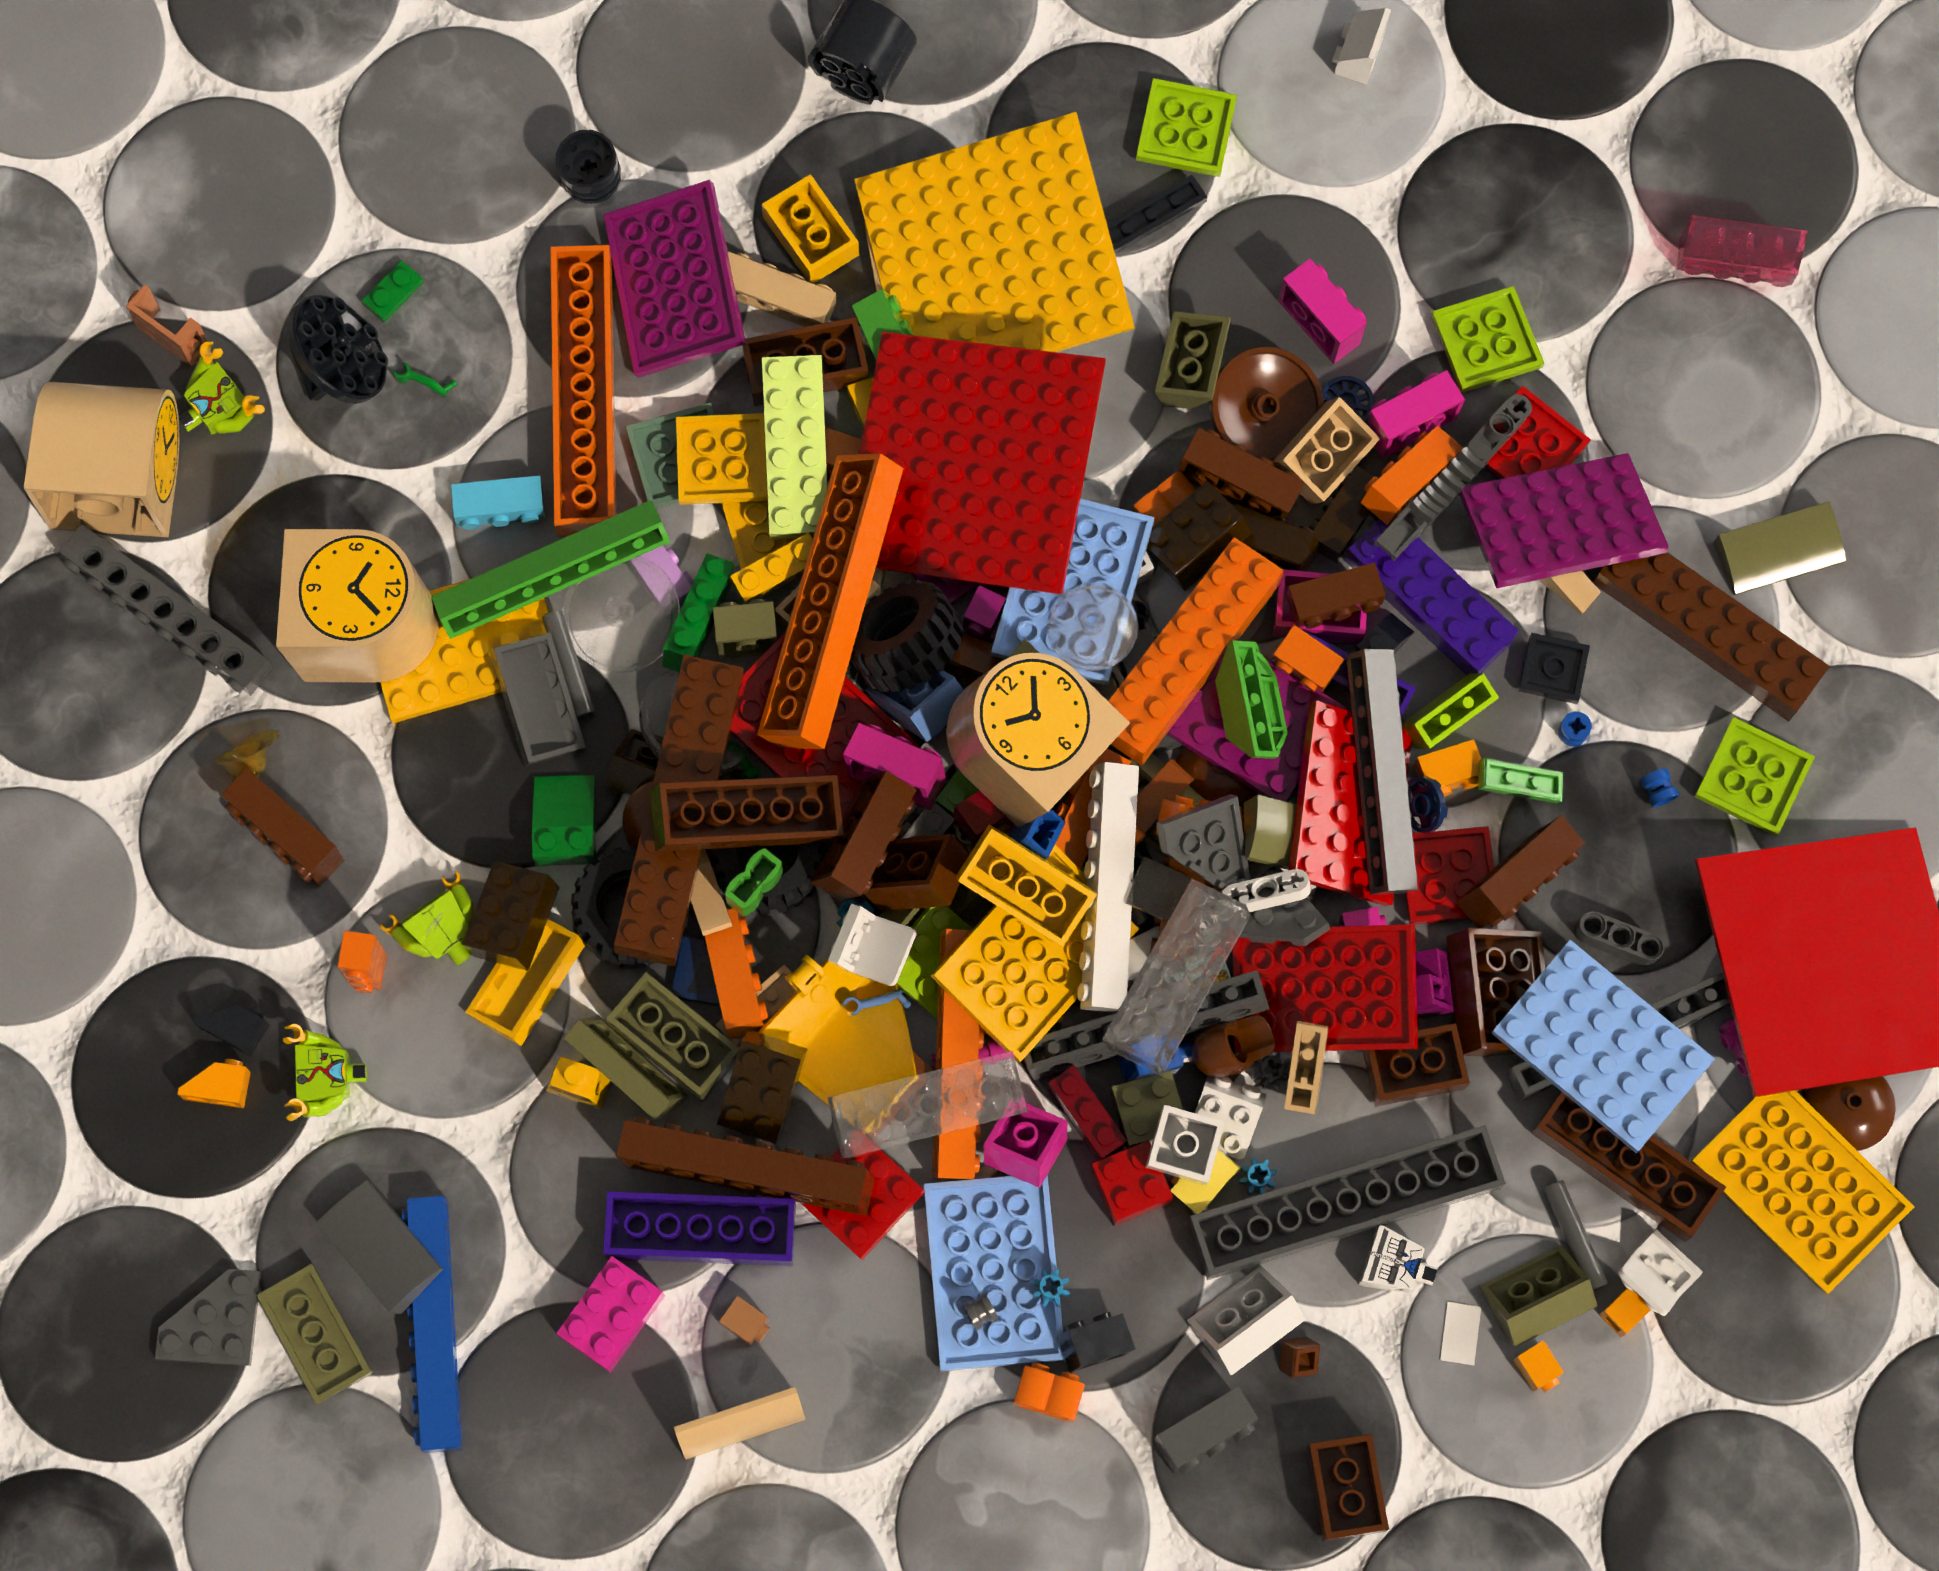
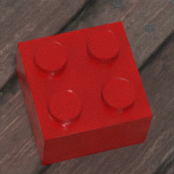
(1129, 1186)

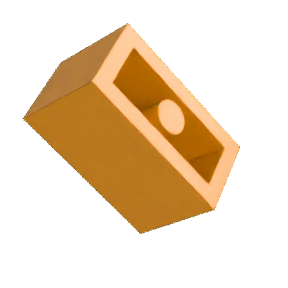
(1451, 766)

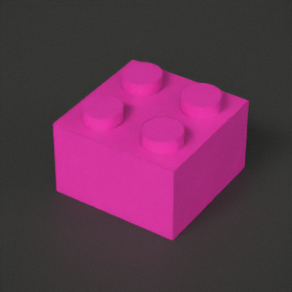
(1026, 1144)

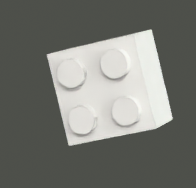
(1185, 1144)

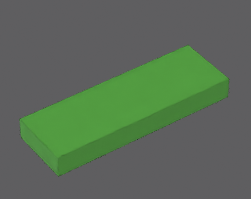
(1520, 780)

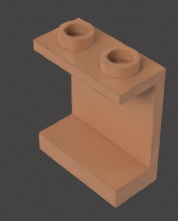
(183, 345)

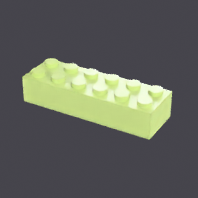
(794, 444)

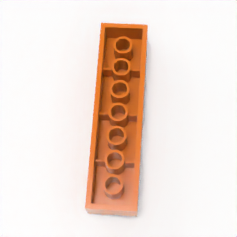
(1192, 647)

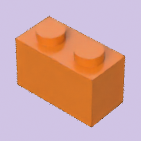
(1307, 659)

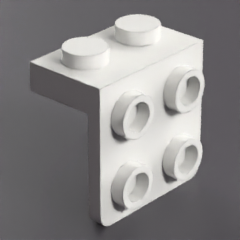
(872, 946)
(1237, 1107)
(1659, 1273)

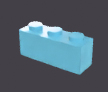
(498, 502)

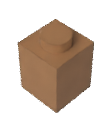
(745, 1322)

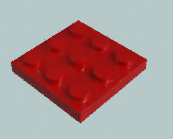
(1539, 444)
(1446, 869)
(891, 1198)

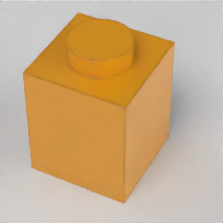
(1625, 1311)
(1539, 1367)

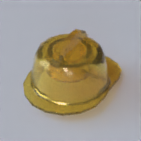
(248, 754)

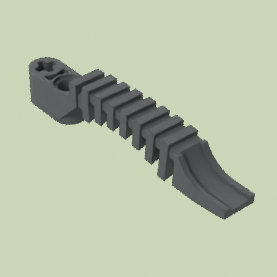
(1455, 477)

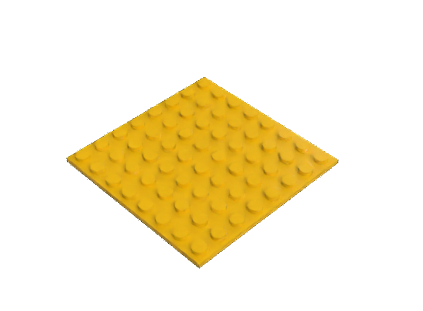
(999, 241)

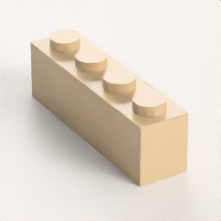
(781, 293)

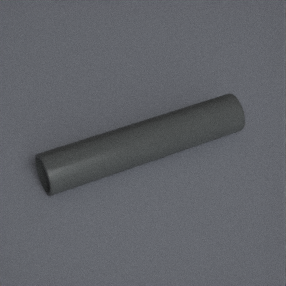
(573, 675)
(1575, 1233)

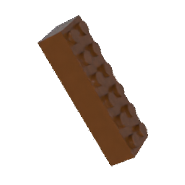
(746, 813)
(1651, 1180)

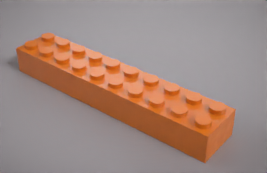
(582, 387)
(830, 601)

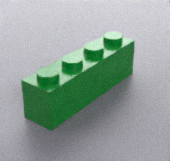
(696, 614)

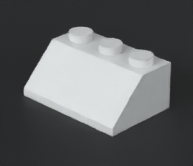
(1246, 1319)

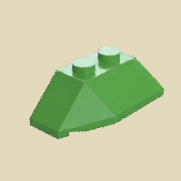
(1250, 701)

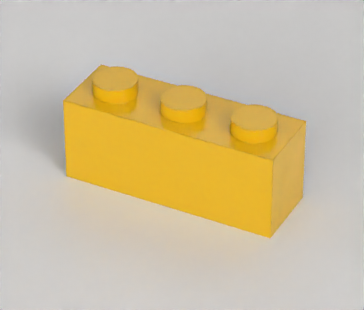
(772, 570)

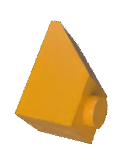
(219, 1085)

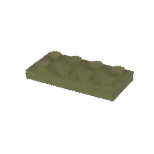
(314, 1334)

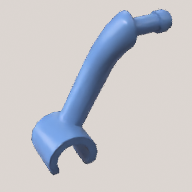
(879, 1000)

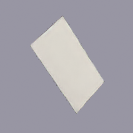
(1460, 1333)

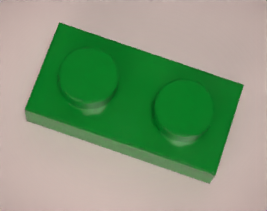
(392, 291)

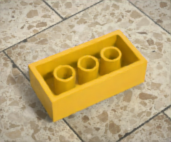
(1026, 885)

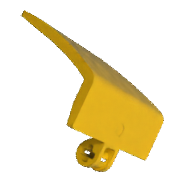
(842, 1048)

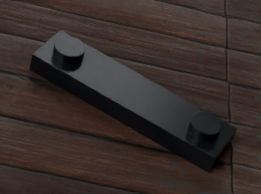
(1155, 213)

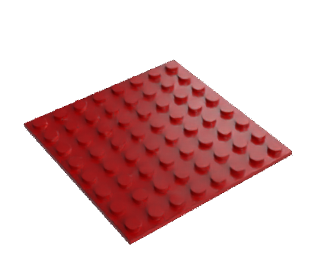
(987, 454)
(1828, 958)

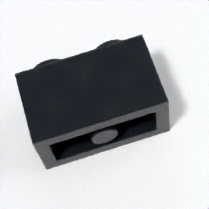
(1095, 1342)

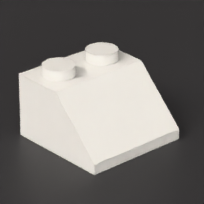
(1361, 44)

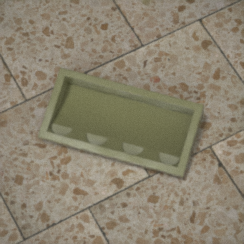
(1781, 548)
(1268, 830)
(625, 1066)

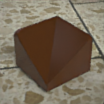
(1299, 1357)

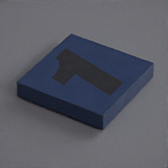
(694, 973)

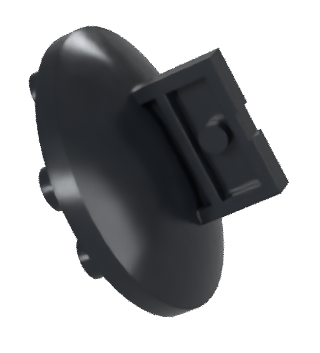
(335, 350)

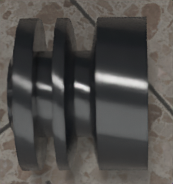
(588, 151)

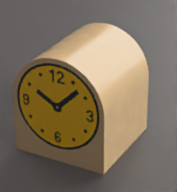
(104, 458)
(352, 607)
(1029, 733)

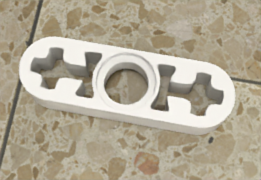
(1285, 878)

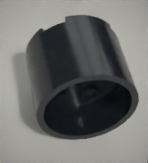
(862, 50)

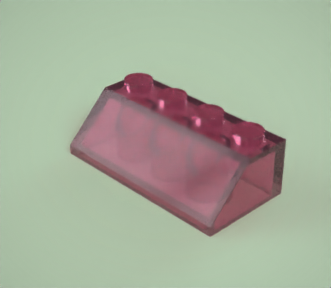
(1741, 250)

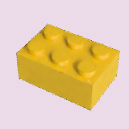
(810, 229)

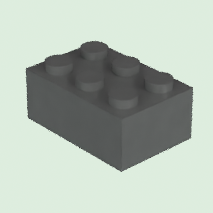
(1206, 1431)

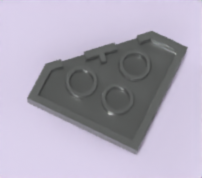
(1208, 841)
(1291, 922)
(215, 1323)

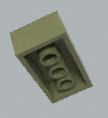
(673, 1037)

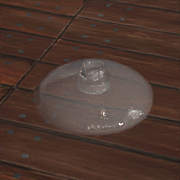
(1092, 644)

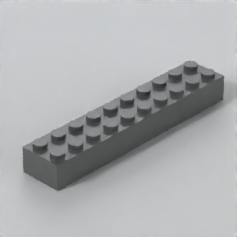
(1346, 1202)

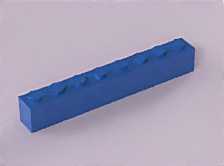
(434, 1333)

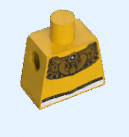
(579, 1083)

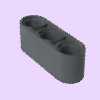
(1604, 941)

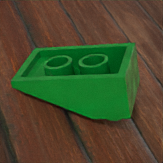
(564, 820)

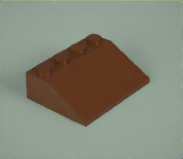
(1488, 978)

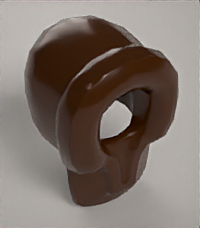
(1213, 1053)

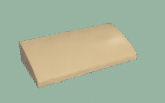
(739, 1423)

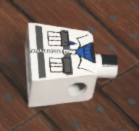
(1395, 1263)

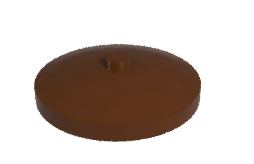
(1264, 400)

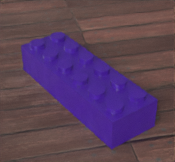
(1437, 601)
(699, 1228)

